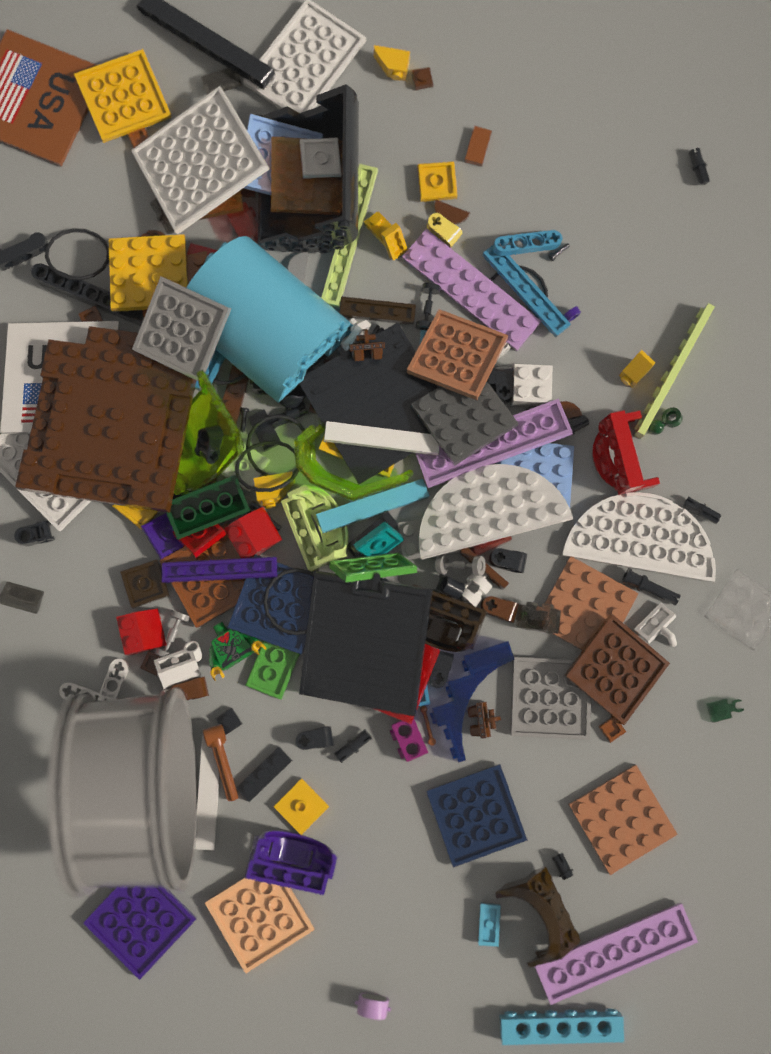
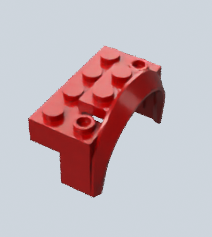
(620, 441)

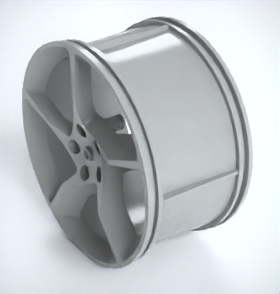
(123, 793)

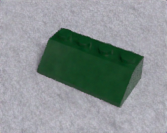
(207, 506)

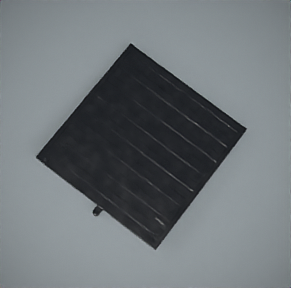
(369, 395)
(365, 642)

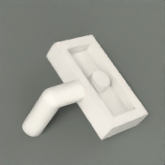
(356, 329)
(656, 623)

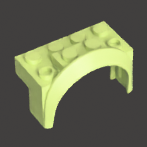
(298, 511)

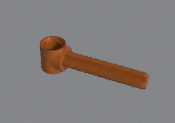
(215, 739)

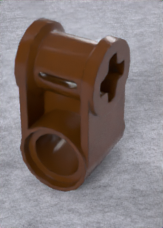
(503, 609)
(193, 688)

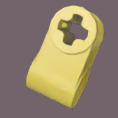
(445, 231)

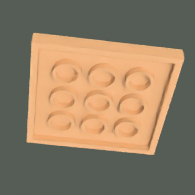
(258, 920)

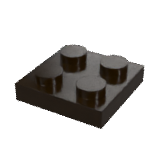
(144, 583)

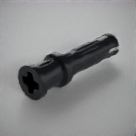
(642, 583)

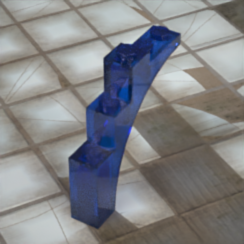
(451, 714)

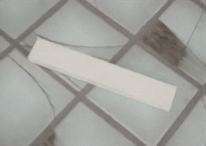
(381, 438)
(207, 799)

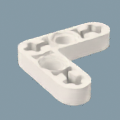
(104, 693)

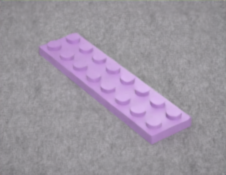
(471, 289)
(534, 429)
(617, 953)

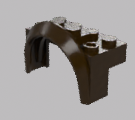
(444, 634)
(542, 895)

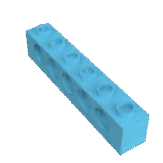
(570, 1034)

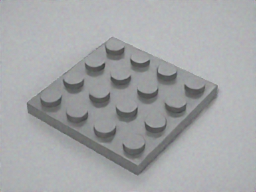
(181, 328)
(547, 701)

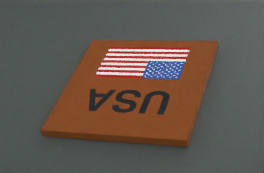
(39, 97)

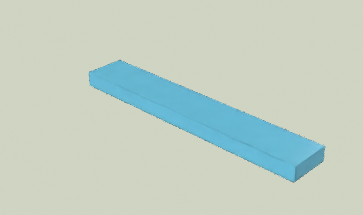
(372, 505)

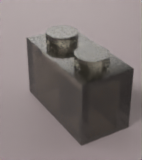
(538, 618)

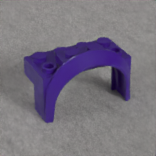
(295, 850)

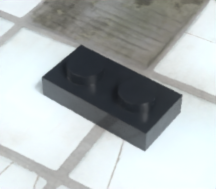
(265, 431)

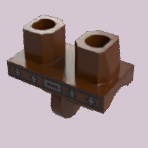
(375, 347)
(483, 728)

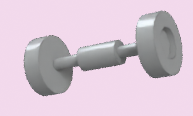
(442, 565)
(172, 633)

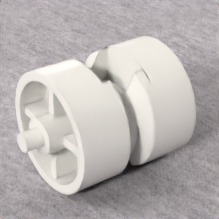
(475, 588)

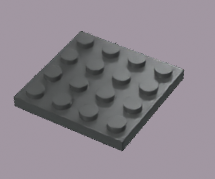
(463, 423)

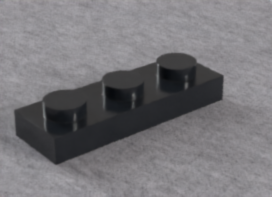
(264, 774)

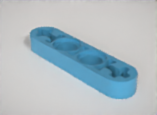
(526, 240)

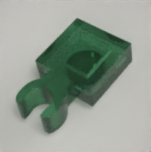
(721, 710)

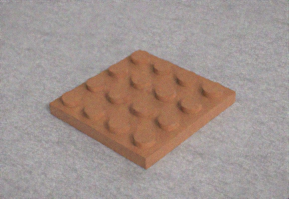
(457, 354)
(586, 601)
(622, 819)

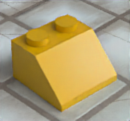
(270, 499)

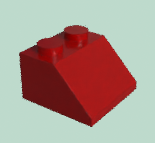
(253, 533)
(141, 631)

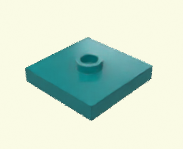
(379, 541)

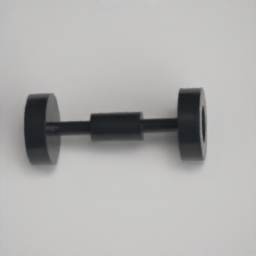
(430, 289)

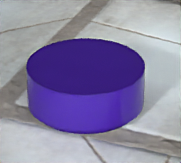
(572, 313)

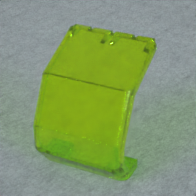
(206, 411)
(312, 470)

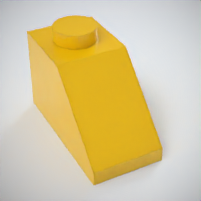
(392, 61)
(636, 369)

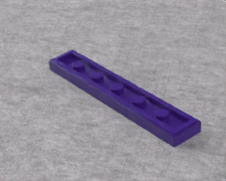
(219, 569)

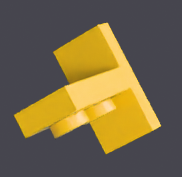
(387, 234)

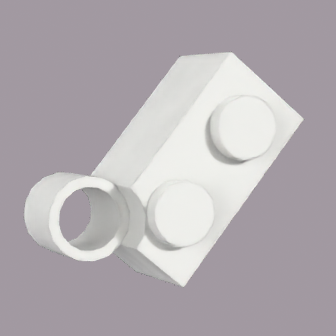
(179, 665)

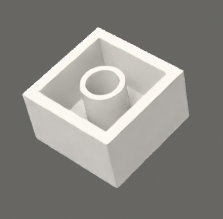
(531, 385)

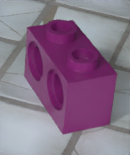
(413, 737)

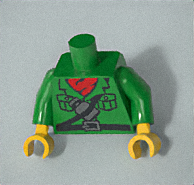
(230, 649)

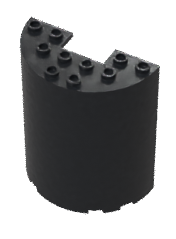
(318, 232)

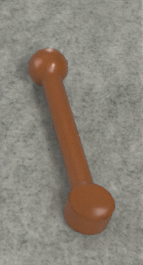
(432, 741)

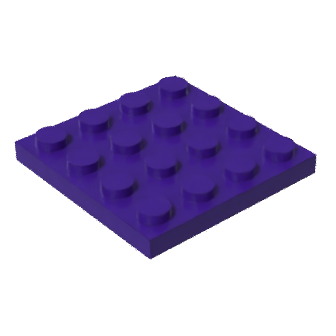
(139, 925)

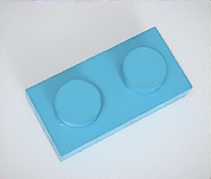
(489, 924)

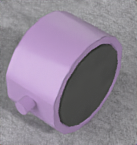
(373, 1006)

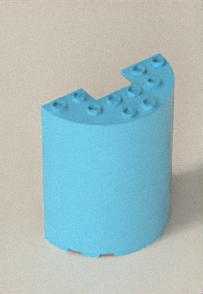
(274, 318)

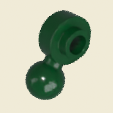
(657, 426)

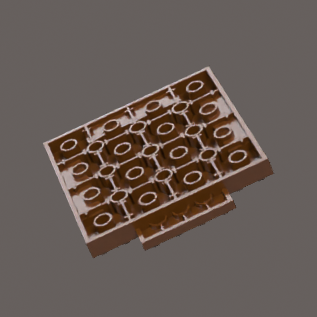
(107, 424)

